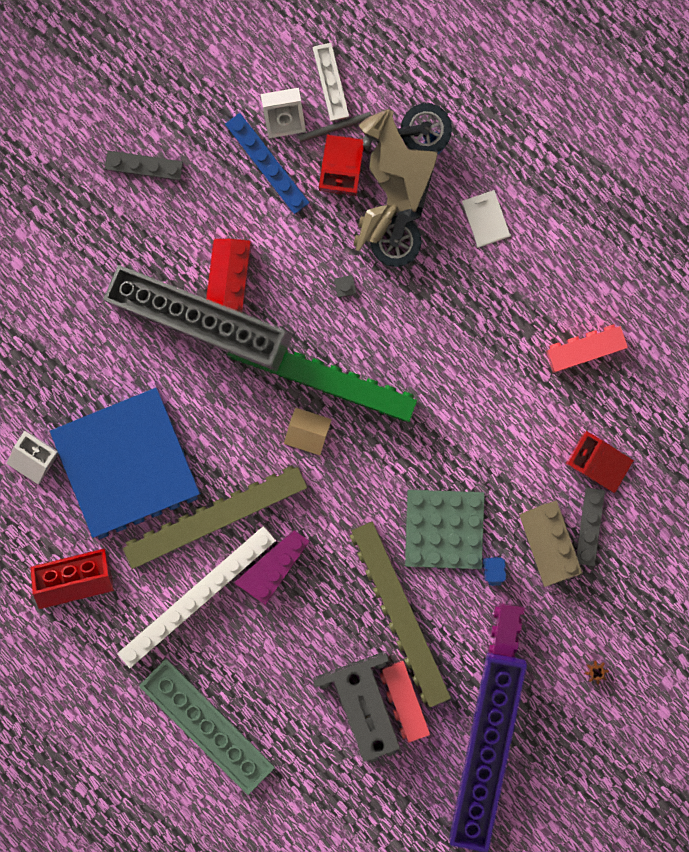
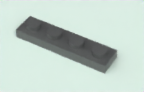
(143, 165)
(590, 526)

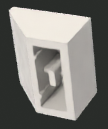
(32, 457)

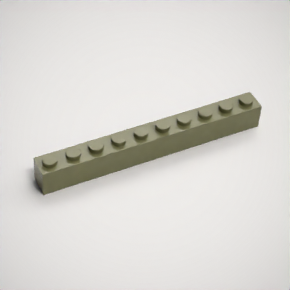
(218, 516)
(400, 613)

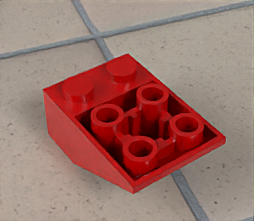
(341, 165)
(599, 461)

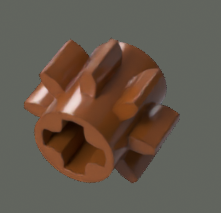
(591, 673)

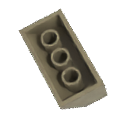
(550, 544)

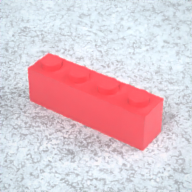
(586, 349)
(405, 701)

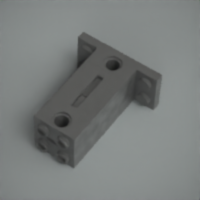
(364, 706)

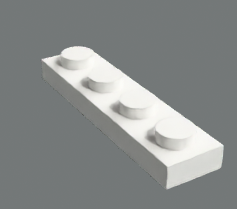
(330, 82)

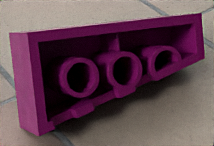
(270, 570)
(506, 629)

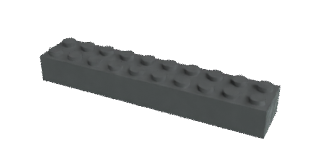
(198, 318)

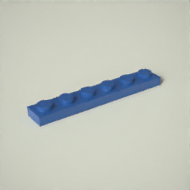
(267, 163)

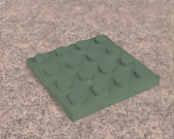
(444, 529)

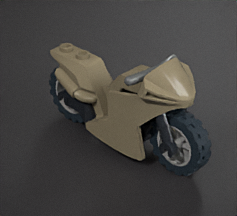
(402, 175)

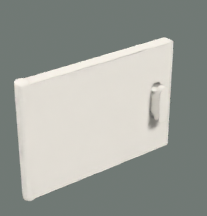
(486, 218)

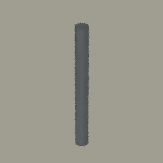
(333, 127)

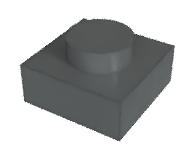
(345, 286)

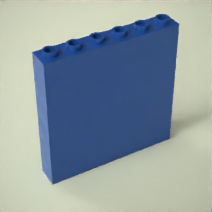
(125, 463)

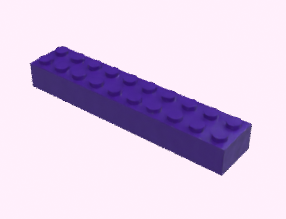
(487, 752)

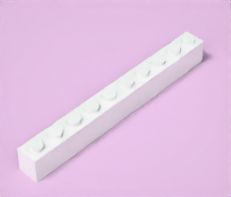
(196, 597)

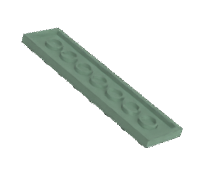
(207, 726)

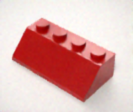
(229, 273)
(71, 579)

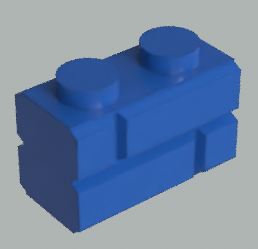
(494, 570)

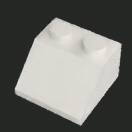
(283, 113)

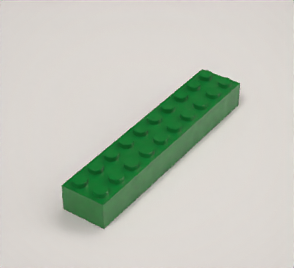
(342, 385)

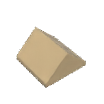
(307, 431)

